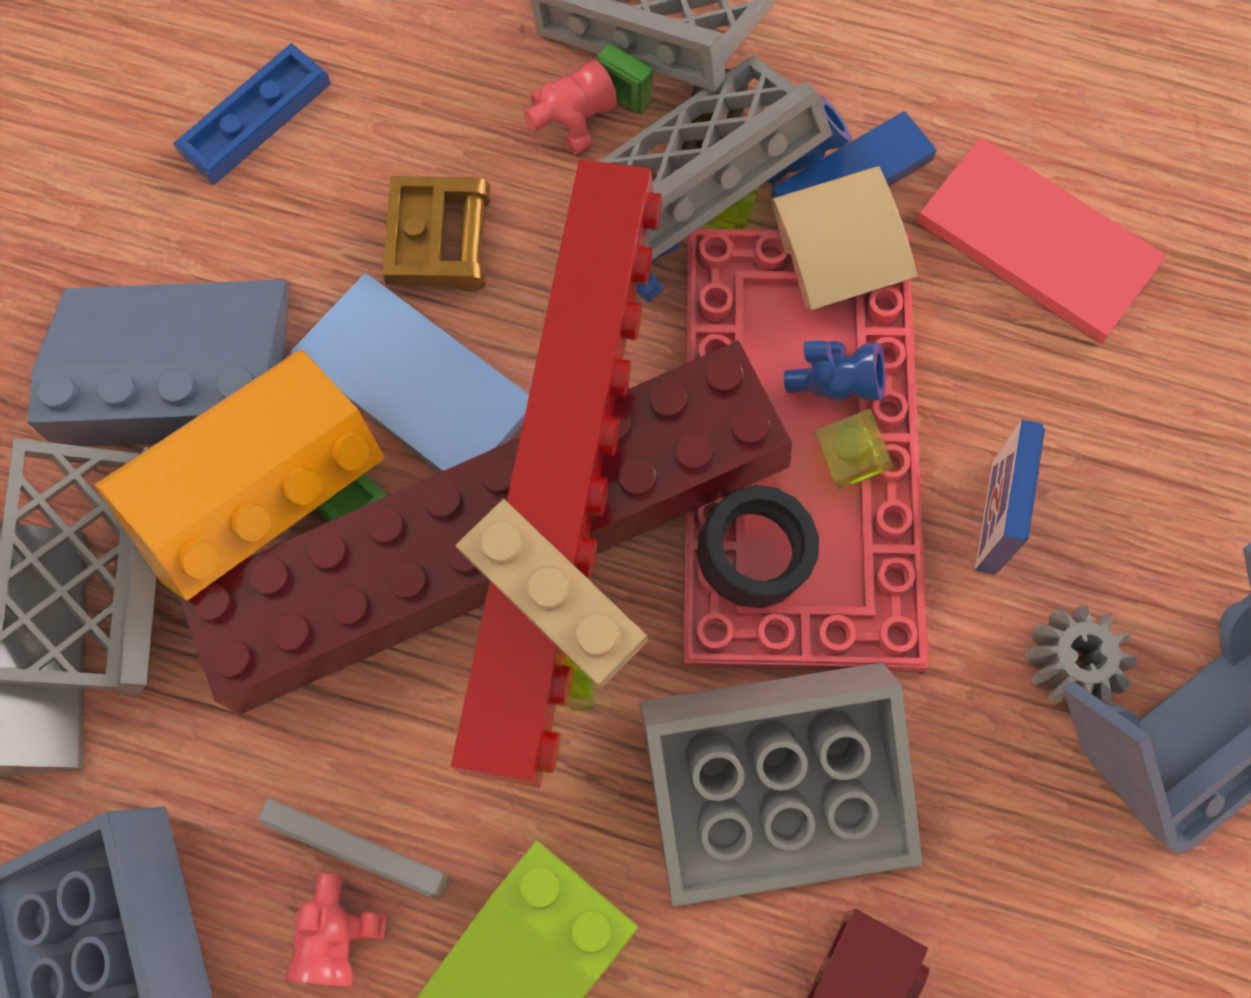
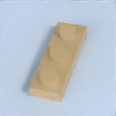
(552, 593)

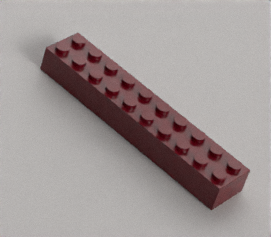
(396, 562)

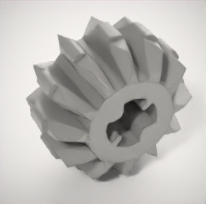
(1102, 658)

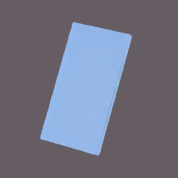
(414, 377)

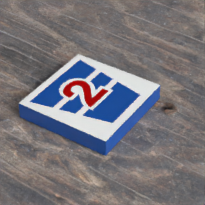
(1010, 497)

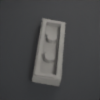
(354, 849)

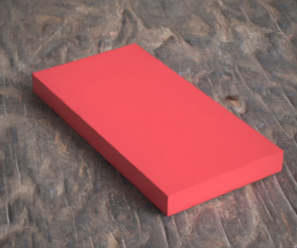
(1041, 239)

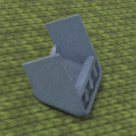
(1190, 755)

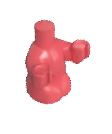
(572, 101)
(324, 936)

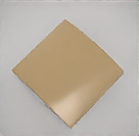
(844, 237)

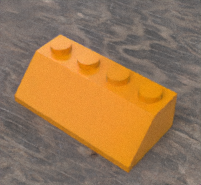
(240, 474)

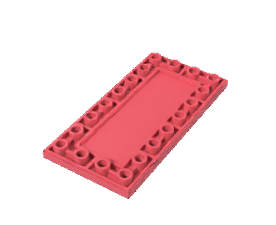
(869, 577)

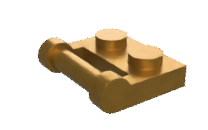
(418, 231)

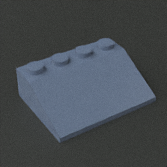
(151, 357)
(100, 915)

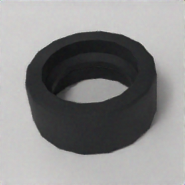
(789, 516)

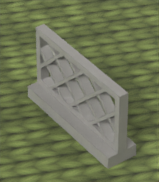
(670, 46)
(729, 168)
(132, 587)

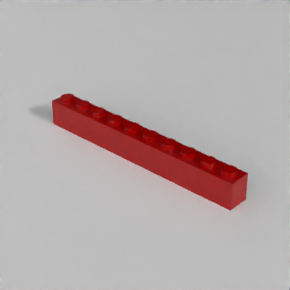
(559, 464)

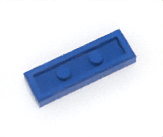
(252, 113)
(893, 146)

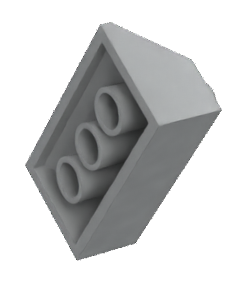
(42, 723)

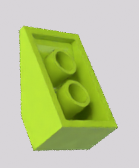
(535, 937)

